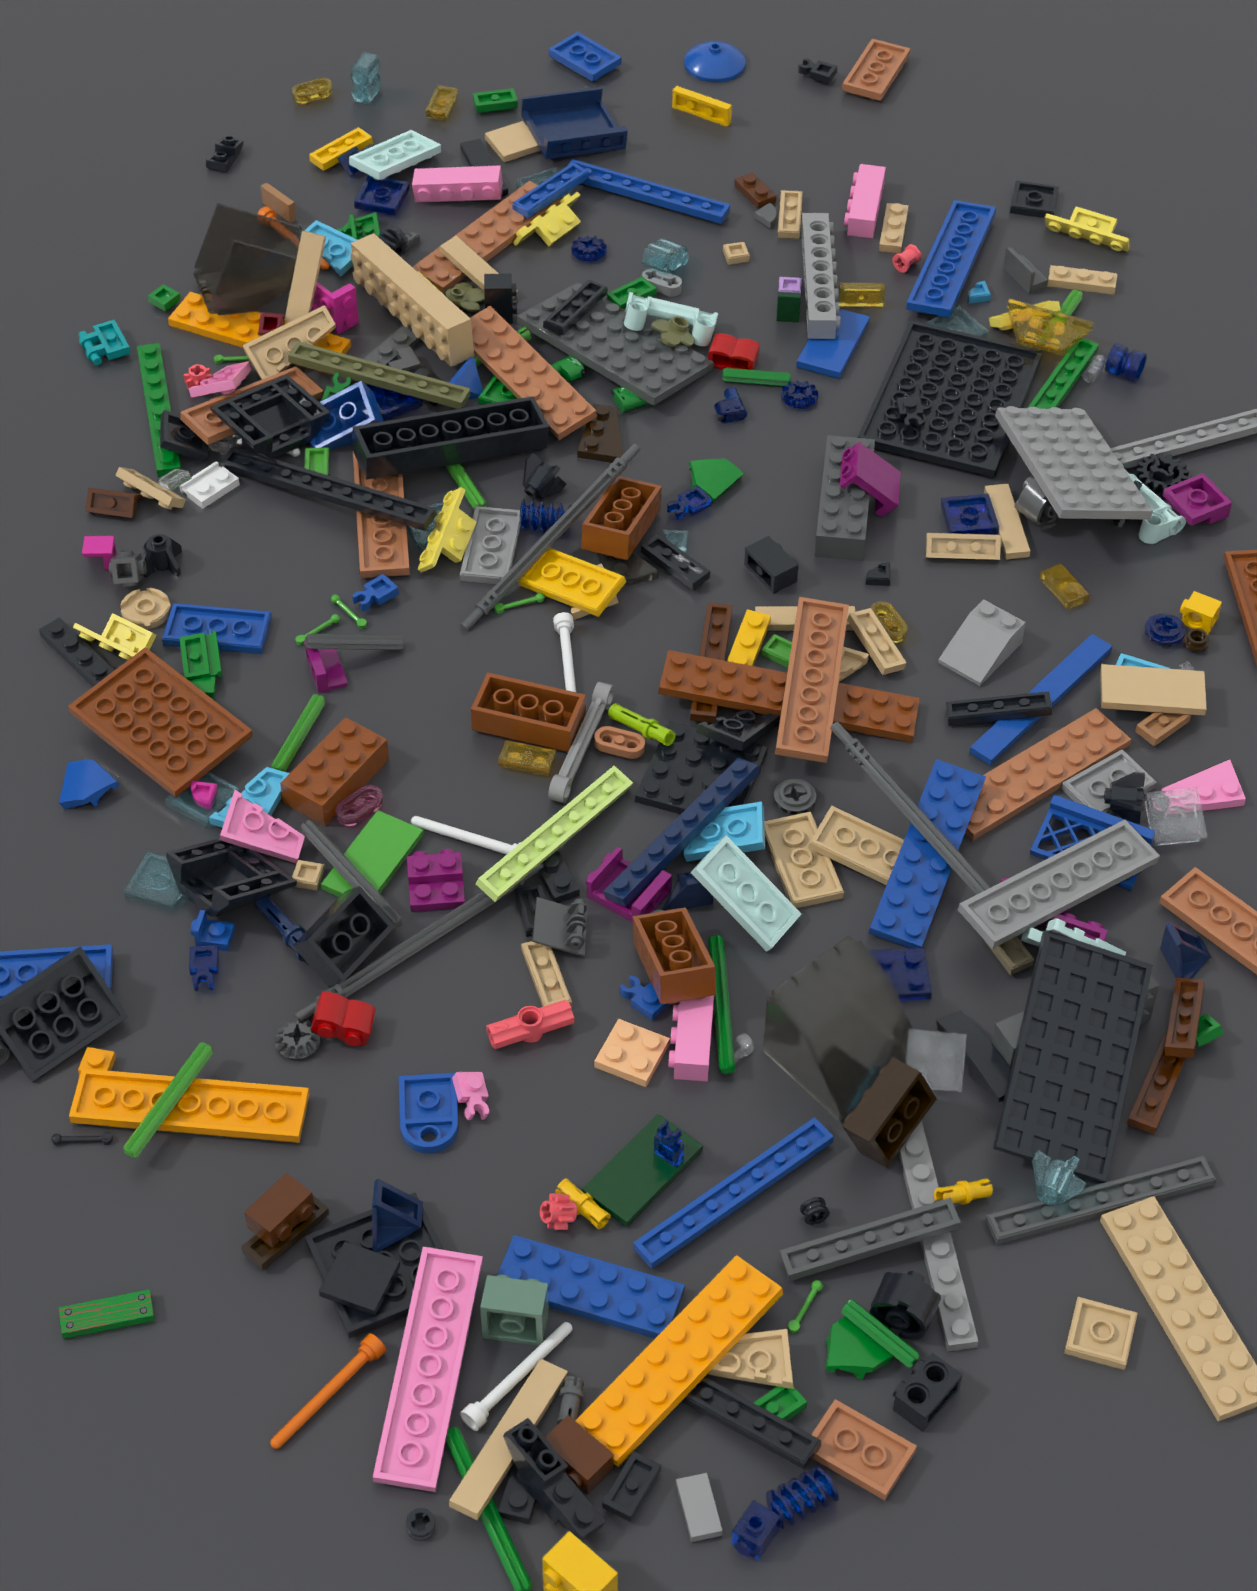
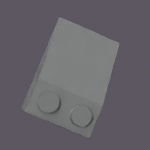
(983, 642)

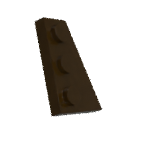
(601, 436)

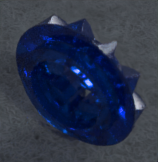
(594, 252)
(799, 400)
(1170, 623)

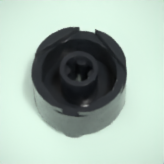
(905, 1304)

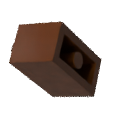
(279, 1210)
(585, 1456)

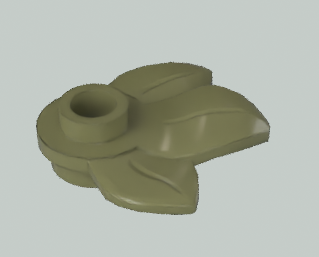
(466, 296)
(674, 331)

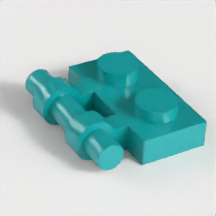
(110, 339)

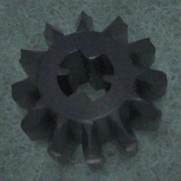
(394, 239)

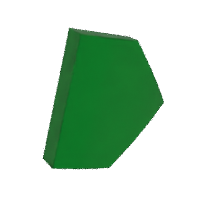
(361, 226)
(714, 476)
(853, 1350)

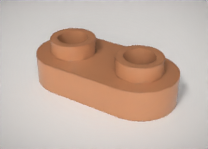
(619, 742)

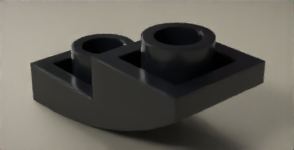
(225, 153)

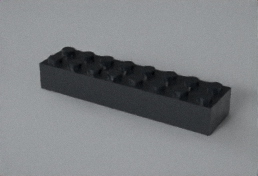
(449, 437)

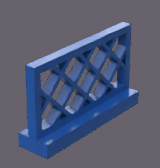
(1081, 817)

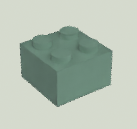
(514, 1310)

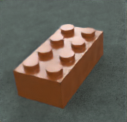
(621, 517)
(528, 712)
(334, 770)
(674, 956)

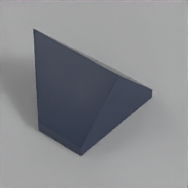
(688, 893)
(1183, 951)
(393, 1215)

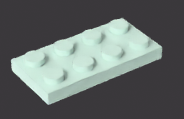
(395, 155)
(746, 893)

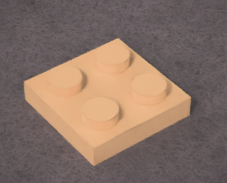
(632, 1052)

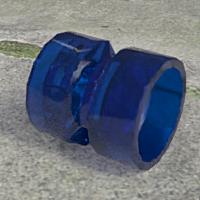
(1125, 362)

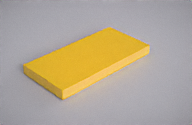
(573, 581)

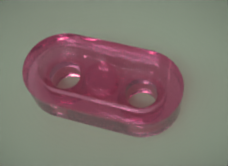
(357, 806)

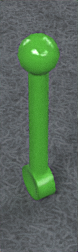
(218, 359)
(499, 608)
(334, 619)
(361, 623)
(794, 1325)

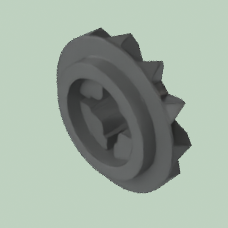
(802, 790)
(306, 1046)

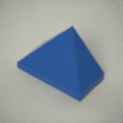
(469, 378)

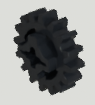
(1161, 472)

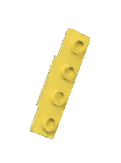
(554, 225)
(1090, 226)
(450, 533)
(120, 635)

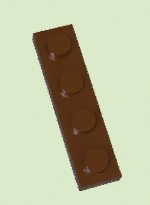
(1184, 1018)
(1156, 1090)

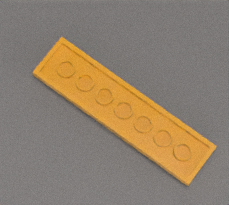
(233, 328)
(204, 1108)
(679, 1358)

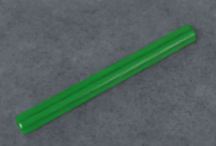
(722, 1007)
(491, 1517)

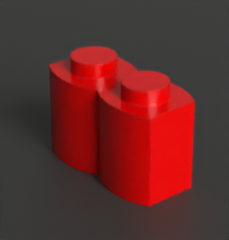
(733, 352)
(343, 1019)

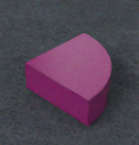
(204, 793)

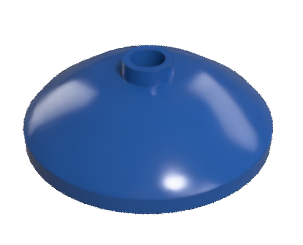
(715, 61)

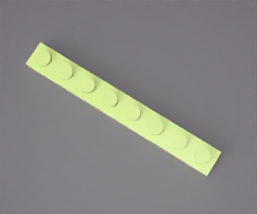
(553, 834)

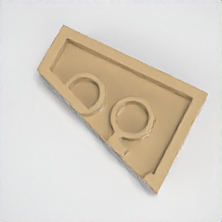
(759, 1359)

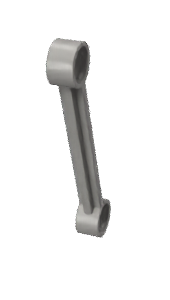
(561, 783)

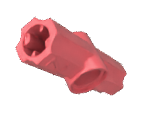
(541, 1020)

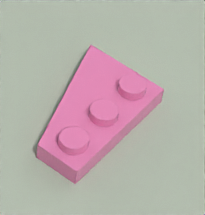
(223, 381)
(1216, 787)
(256, 830)

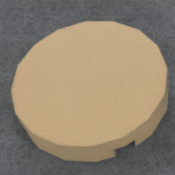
(146, 608)

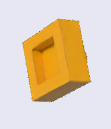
(97, 1060)

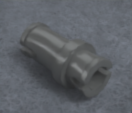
(571, 1398)

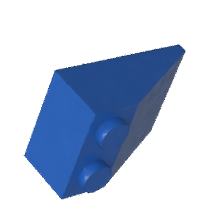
(347, 409)

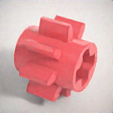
(196, 375)
(558, 1211)

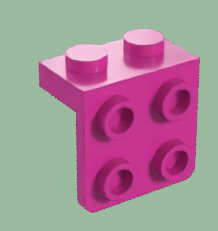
(340, 305)

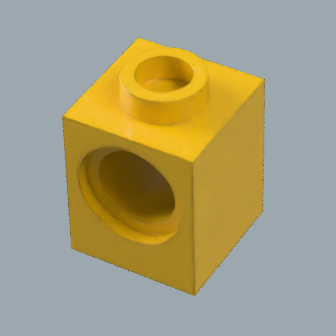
(1200, 612)

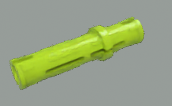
(648, 727)

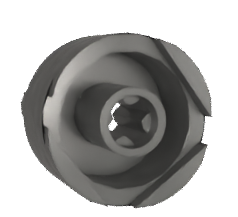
(1035, 505)

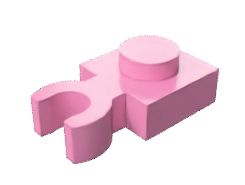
(471, 1090)

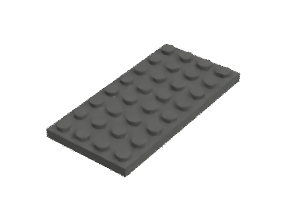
(623, 355)

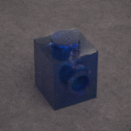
(755, 1530)

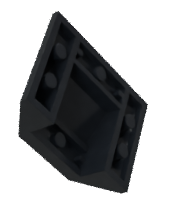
(274, 416)
(225, 876)

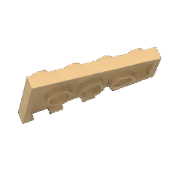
(271, 351)

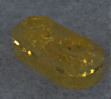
(312, 90)
(891, 621)

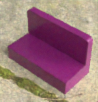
(326, 669)

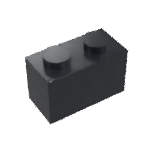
(499, 295)
(771, 564)

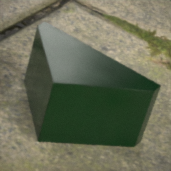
(788, 307)

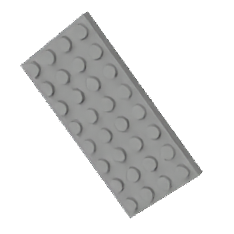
(1073, 463)

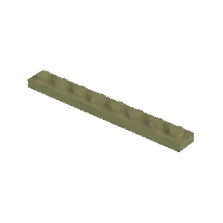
(379, 375)

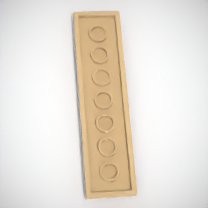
(1184, 1306)

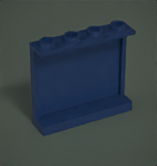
(572, 123)

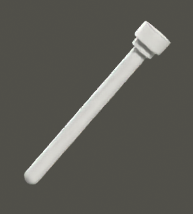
(564, 625)
(462, 835)
(476, 1414)

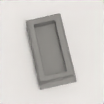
(699, 1507)

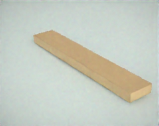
(495, 1459)

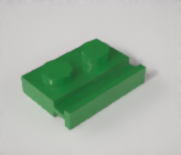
(200, 656)

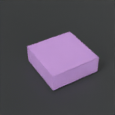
(790, 284)

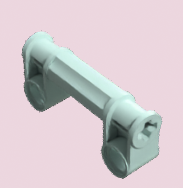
(640, 308)
(1163, 521)

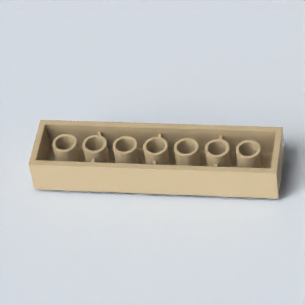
(412, 300)

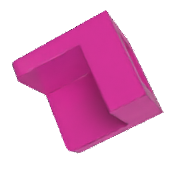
(100, 547)

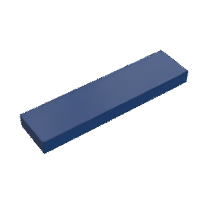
(550, 190)

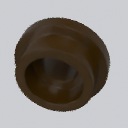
(1196, 640)

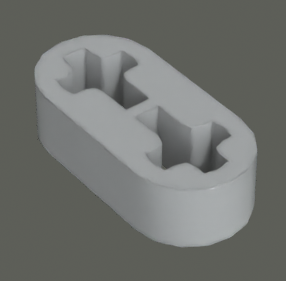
(665, 284)

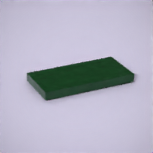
(638, 1174)

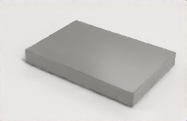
(1089, 785)

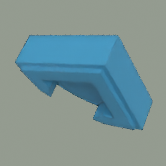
(979, 293)

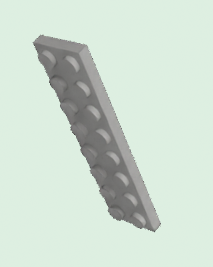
(1058, 883)

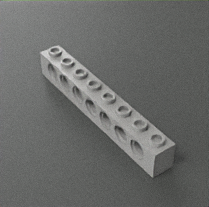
(820, 276)

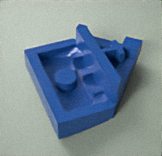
(85, 783)

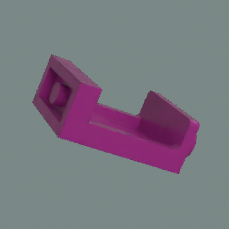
(872, 475)
(643, 903)

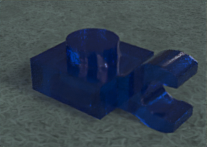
(344, 160)

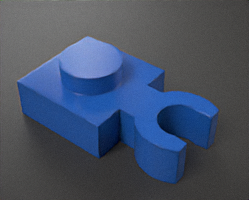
(377, 590)
(643, 998)

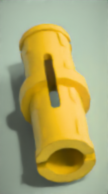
(964, 1191)
(584, 1204)

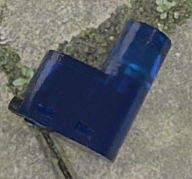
(732, 408)

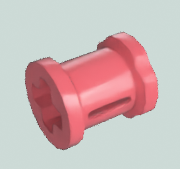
(904, 260)

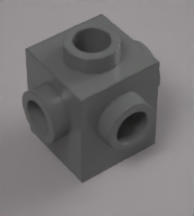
(121, 574)

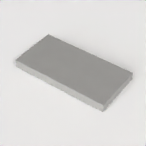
(491, 545)

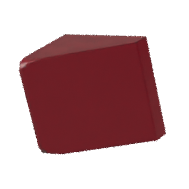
(270, 322)

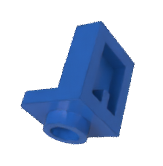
(212, 932)

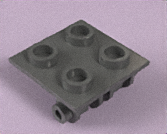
(561, 925)

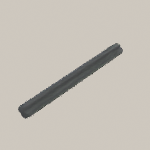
(347, 869)

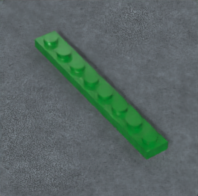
(156, 402)

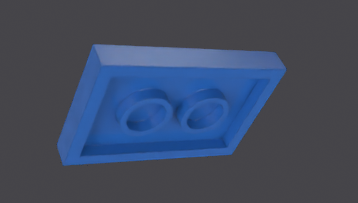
(585, 56)

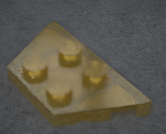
(1046, 328)

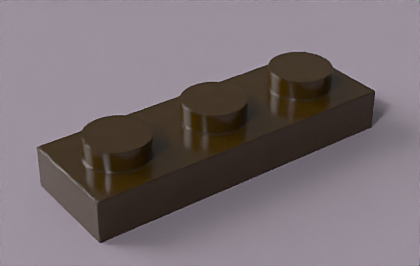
(263, 1254)

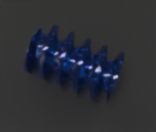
(540, 515)
(801, 1494)

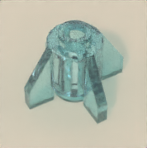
(1055, 1180)

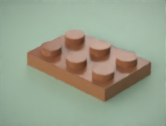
(862, 1449)

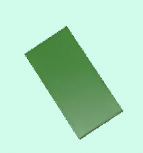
(377, 852)

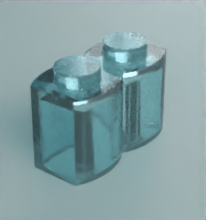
(366, 78)
(665, 255)

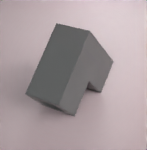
(406, 360)

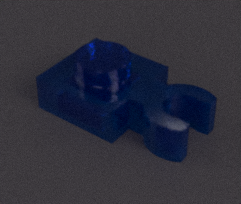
(690, 501)
(202, 964)
(668, 1144)

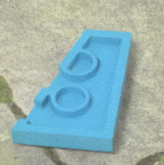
(336, 247)
(262, 790)

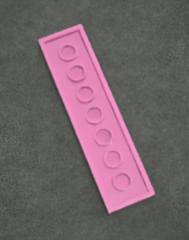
(428, 1370)

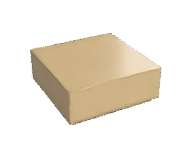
(736, 253)
(308, 874)

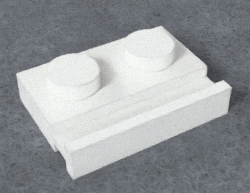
(209, 485)

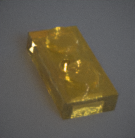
(441, 102)
(861, 294)
(1064, 586)
(527, 758)

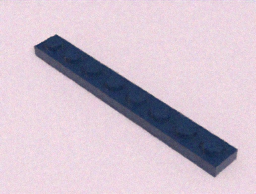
(681, 832)

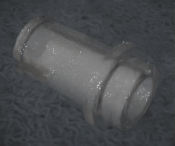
(1096, 366)

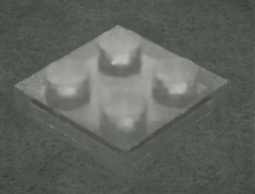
(1175, 816)
(937, 1057)

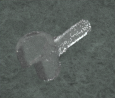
(744, 1045)

